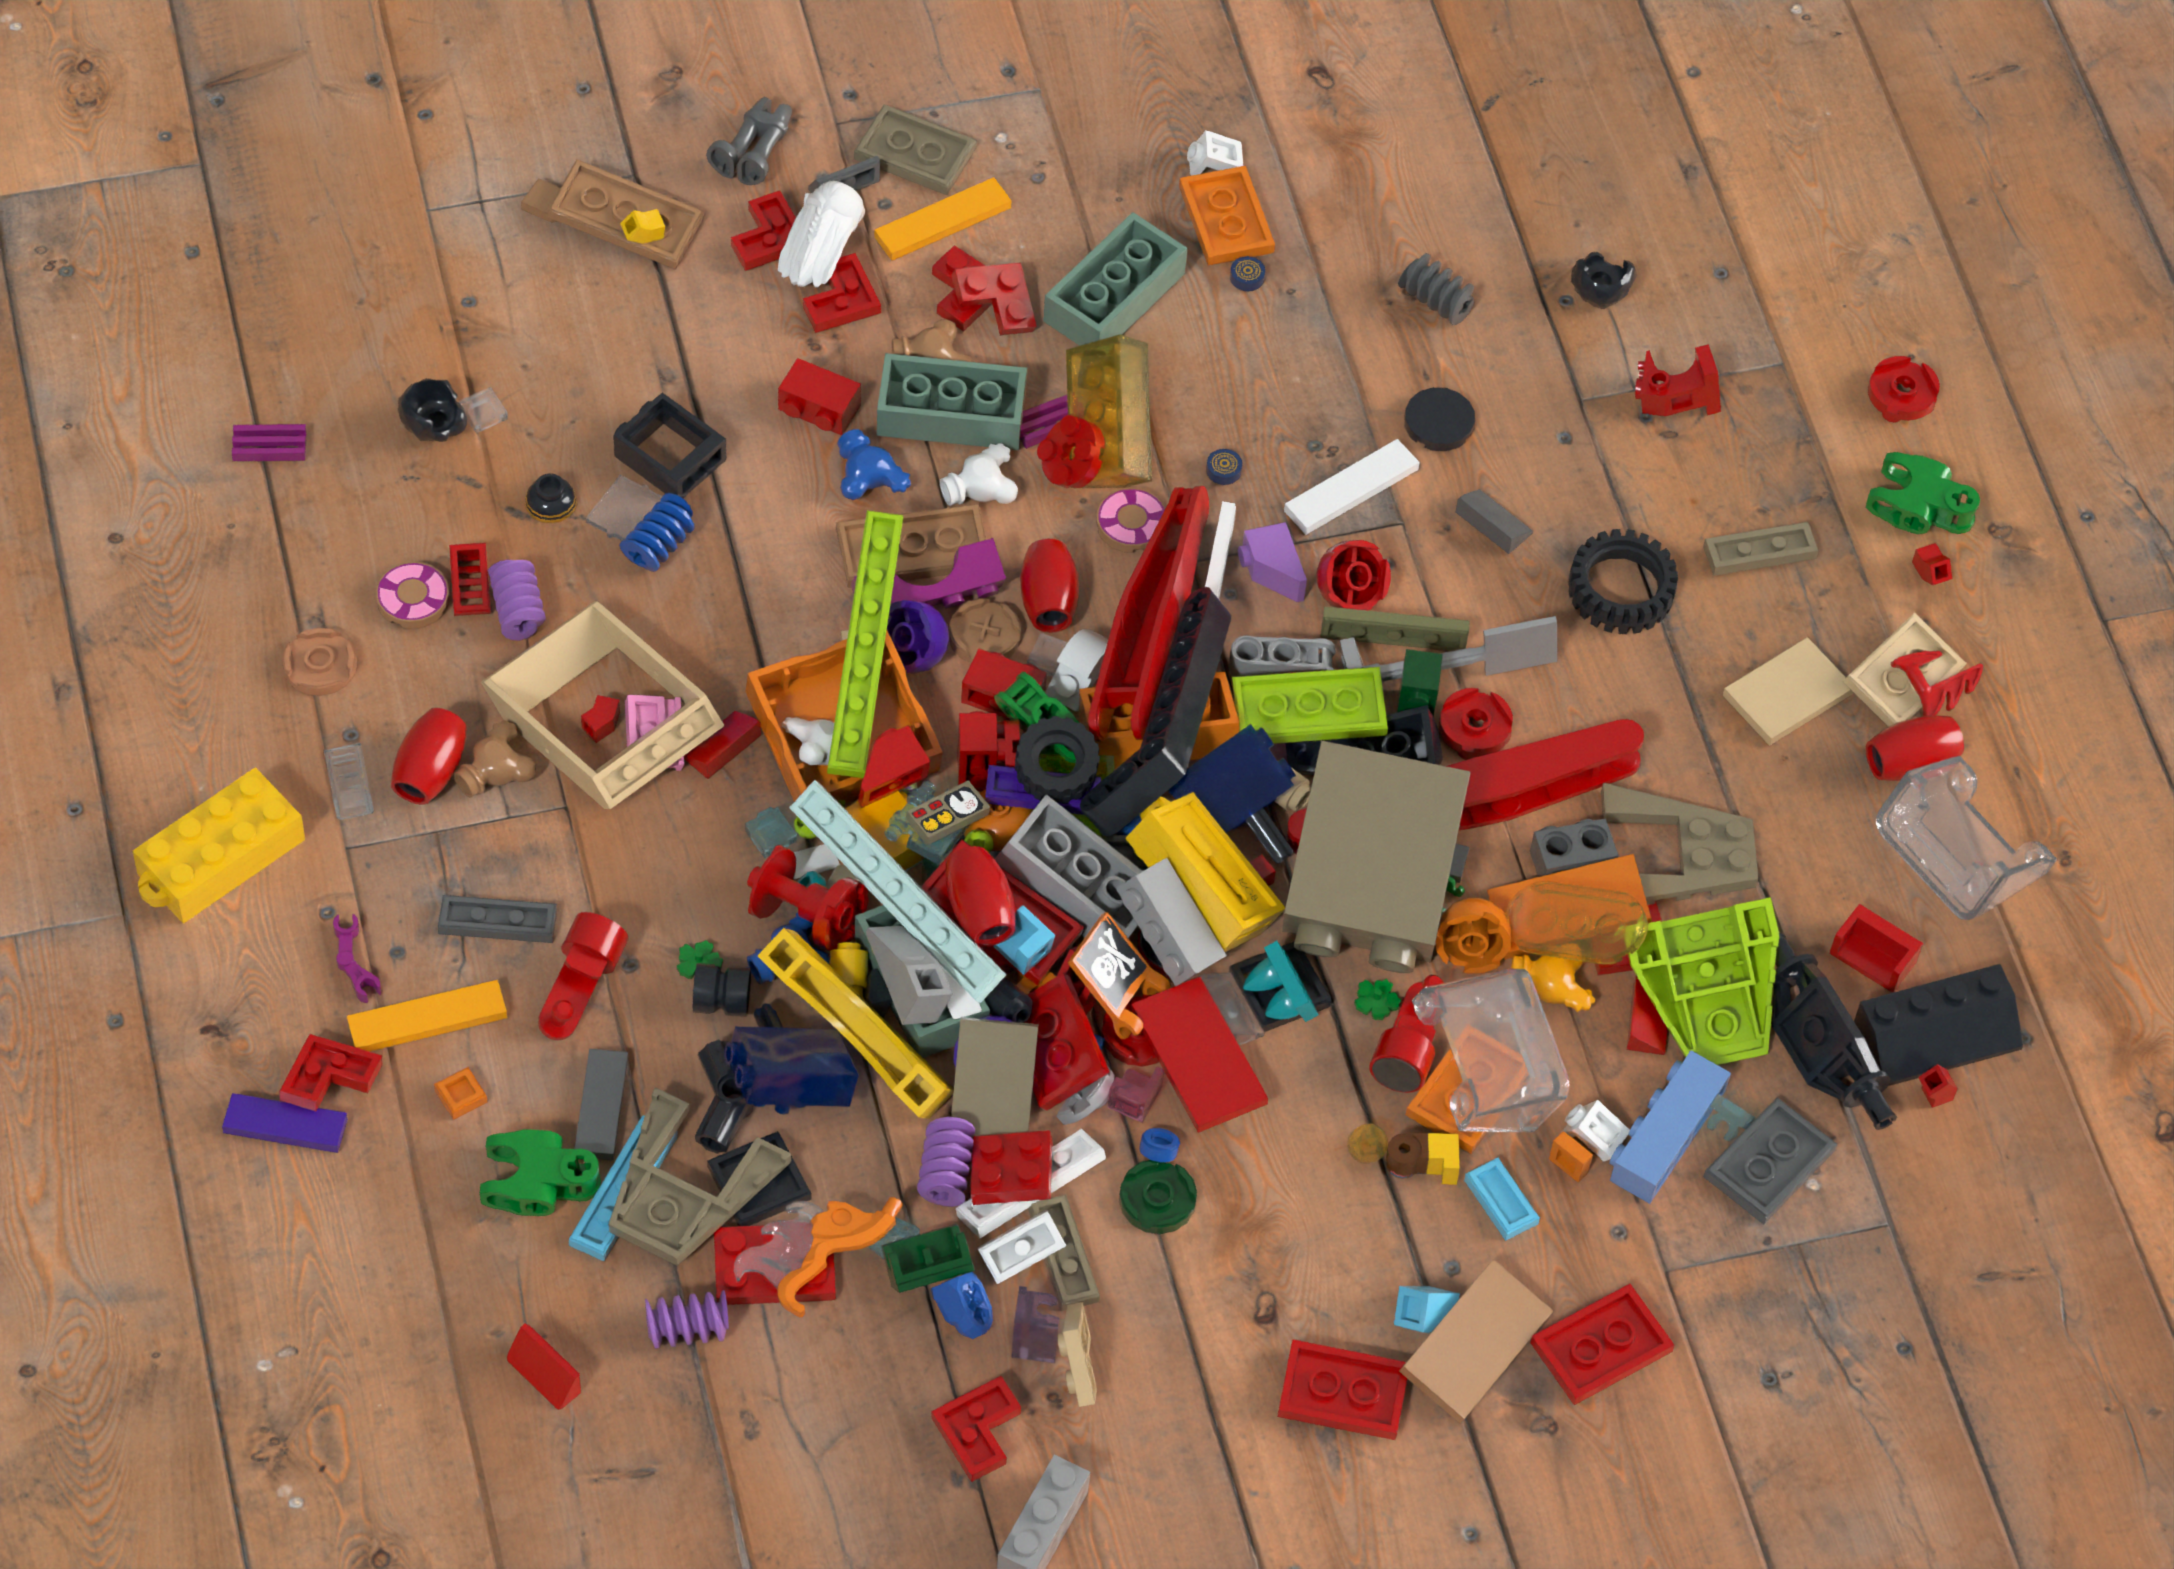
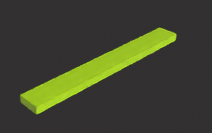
(865, 645)

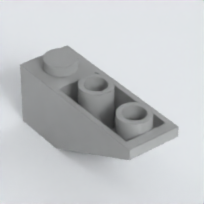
(910, 975)

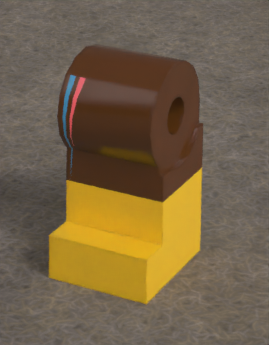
(1424, 1155)

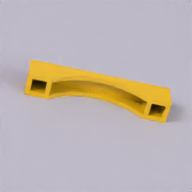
(858, 1022)

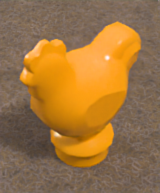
(1556, 980)

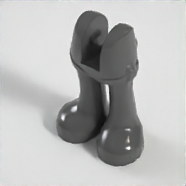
(753, 165)

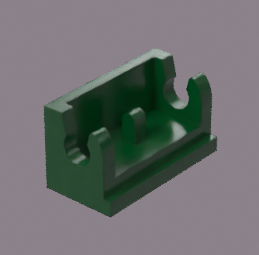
(927, 1258)

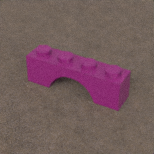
(974, 571)

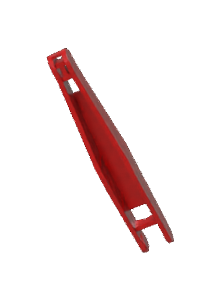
(1150, 614)
(1537, 774)

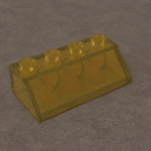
(1112, 390)

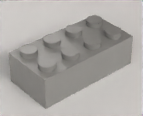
(1069, 866)

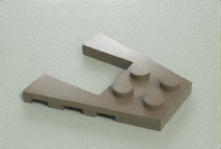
(1713, 845)
(670, 1214)

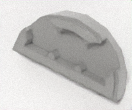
(1086, 1100)

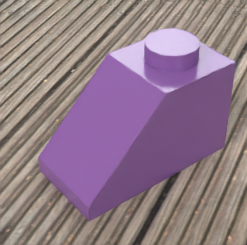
(1273, 560)

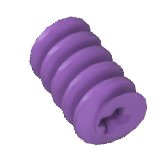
(516, 598)
(945, 1161)
(687, 1319)

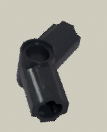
(723, 1113)

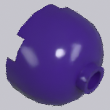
(917, 634)

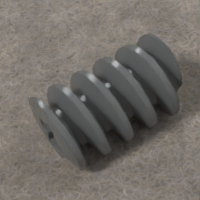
(1437, 289)

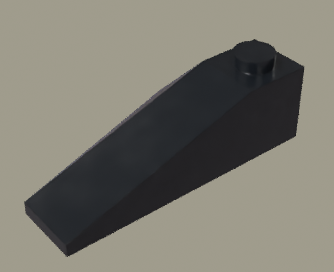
(1409, 735)

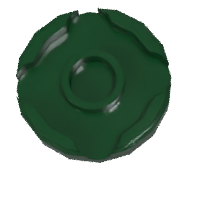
(1157, 1196)

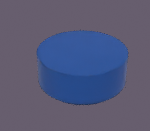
(1159, 1145)

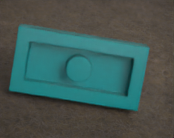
(1278, 971)

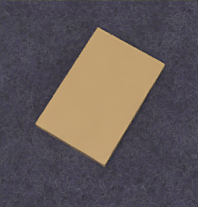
(1887, 688)
(1788, 691)

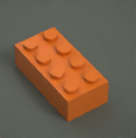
(1216, 727)

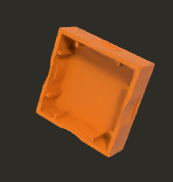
(810, 690)

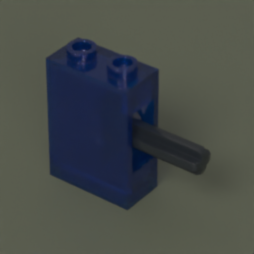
(1239, 783)
(790, 1064)

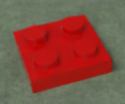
(1011, 1167)

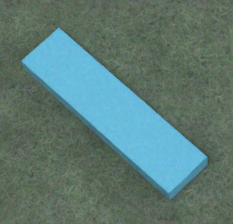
(592, 1231)

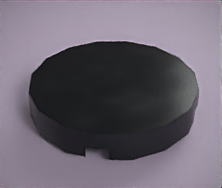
(1439, 419)

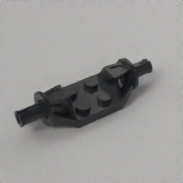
(1825, 1037)

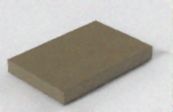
(916, 149)
(994, 1075)

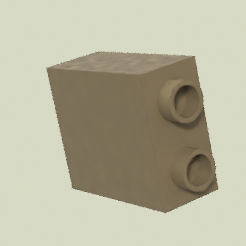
(1374, 856)

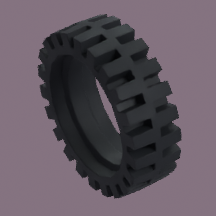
(1617, 614)

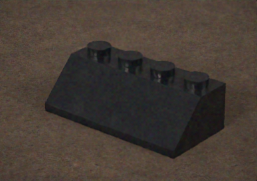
(1941, 1024)

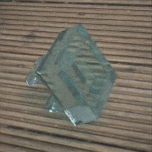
(769, 830)
(1732, 1114)

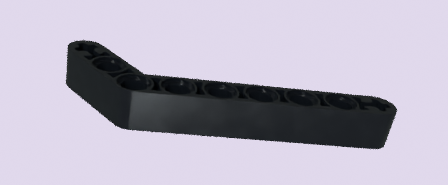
(1172, 721)

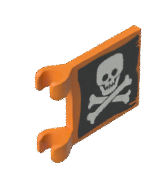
(1114, 972)

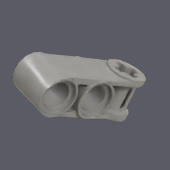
(1267, 651)

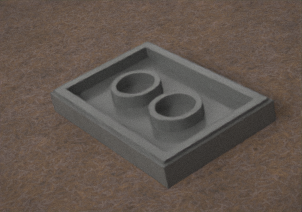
(1770, 1160)

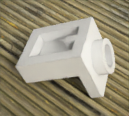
(1214, 152)
(1596, 1128)

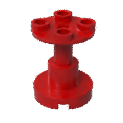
(828, 909)

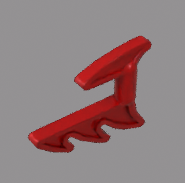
(1933, 696)

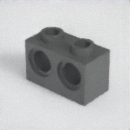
(1571, 844)

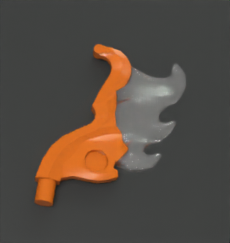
(805, 1242)

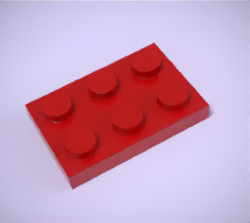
(1066, 1045)
(753, 1286)
(1602, 1344)
(1343, 1390)

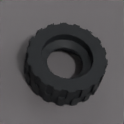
(1062, 732)

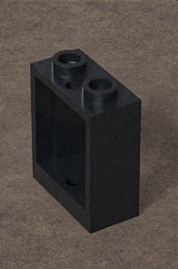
(693, 469)

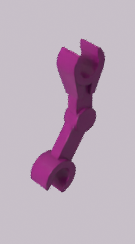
(345, 960)

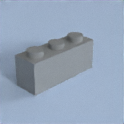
(1171, 922)
(1045, 1516)

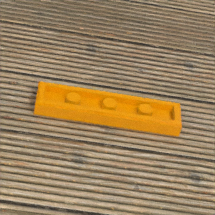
(942, 219)
(427, 1016)

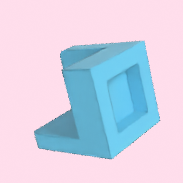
(1028, 943)
(1423, 1307)

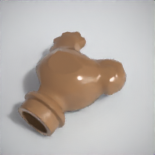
(931, 343)
(494, 762)

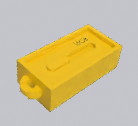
(217, 846)
(1209, 865)

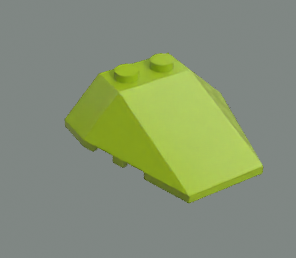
(1713, 979)

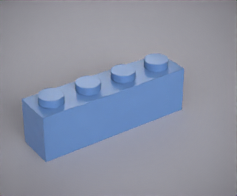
(1669, 1126)

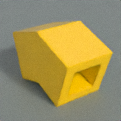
(643, 226)

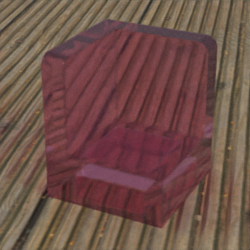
(1135, 1093)

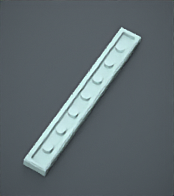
(898, 891)

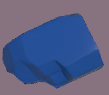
(964, 1305)

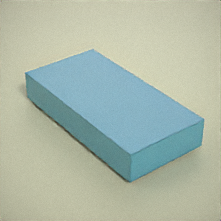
(1501, 1199)

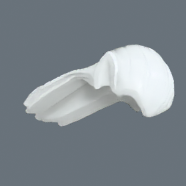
(820, 233)

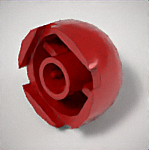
(1353, 575)

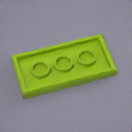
(1312, 704)

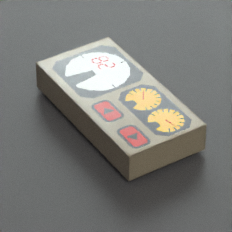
(947, 813)

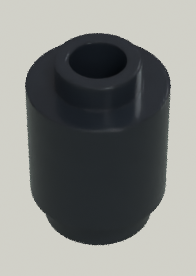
(1009, 1002)

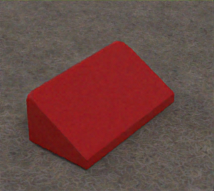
(724, 744)
(1646, 1028)
(544, 1367)

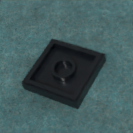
(1260, 1000)
(771, 1200)

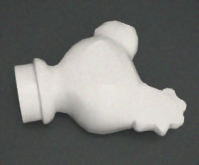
(981, 479)
(815, 738)

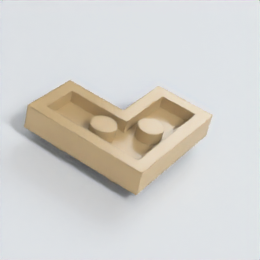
(1075, 1343)

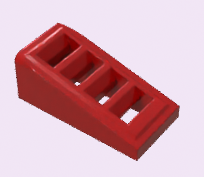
(469, 553)

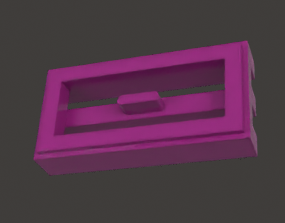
(1039, 416)
(269, 437)

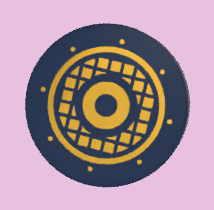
(1247, 273)
(1224, 466)

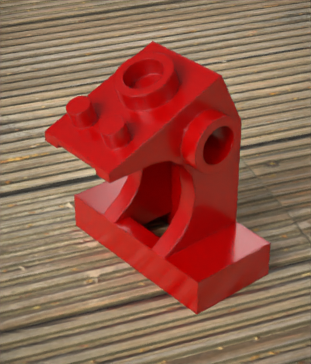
(1682, 391)

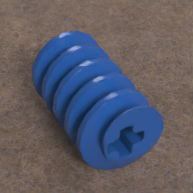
(659, 532)

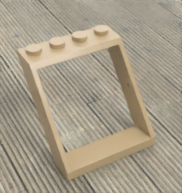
(566, 655)

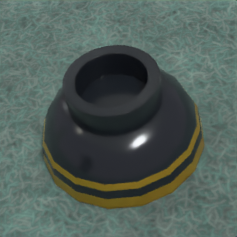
(550, 499)

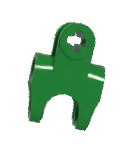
(1926, 497)
(1032, 707)
(543, 1174)

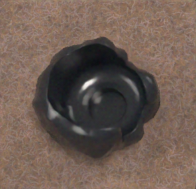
(1601, 281)
(431, 410)

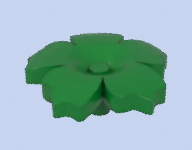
(702, 954)
(1376, 999)

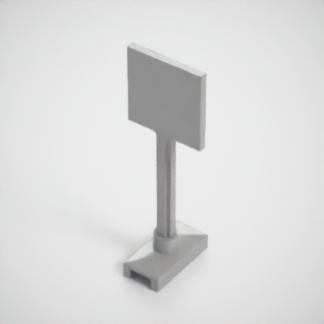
(1503, 650)

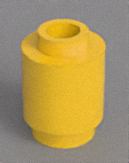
(851, 965)

